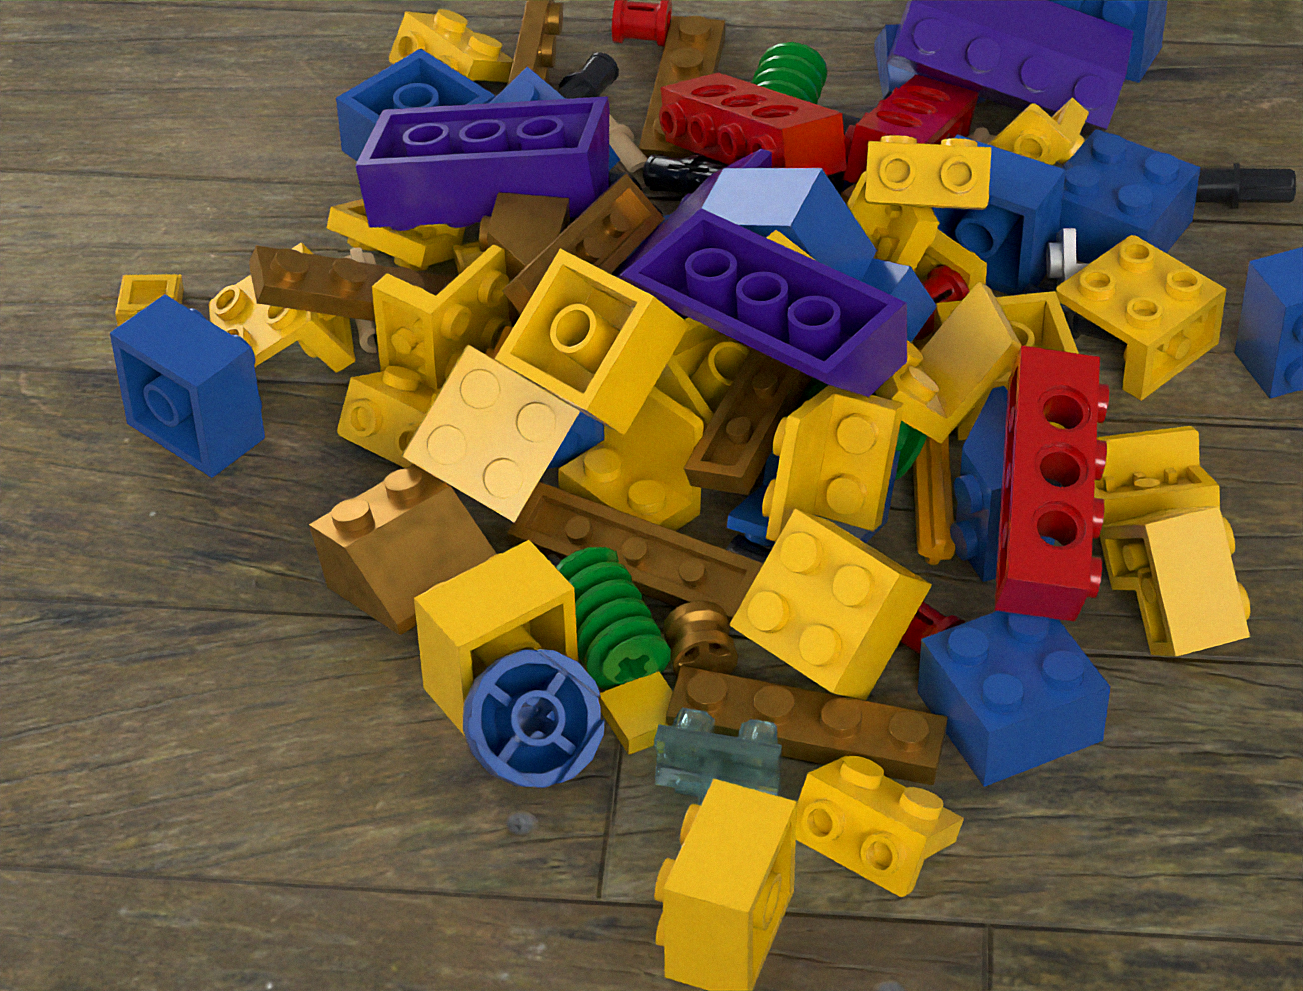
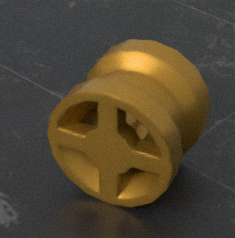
(700, 638)

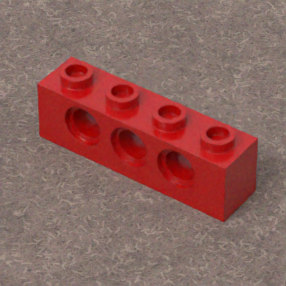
(918, 110)
(735, 118)
(1030, 572)

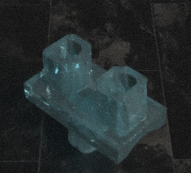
(694, 755)

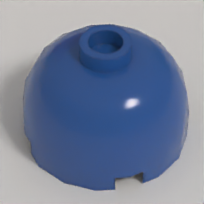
(533, 718)

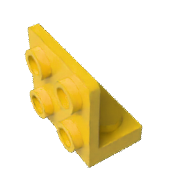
(1151, 304)
(274, 328)
(432, 330)
(954, 366)
(834, 460)
(643, 468)

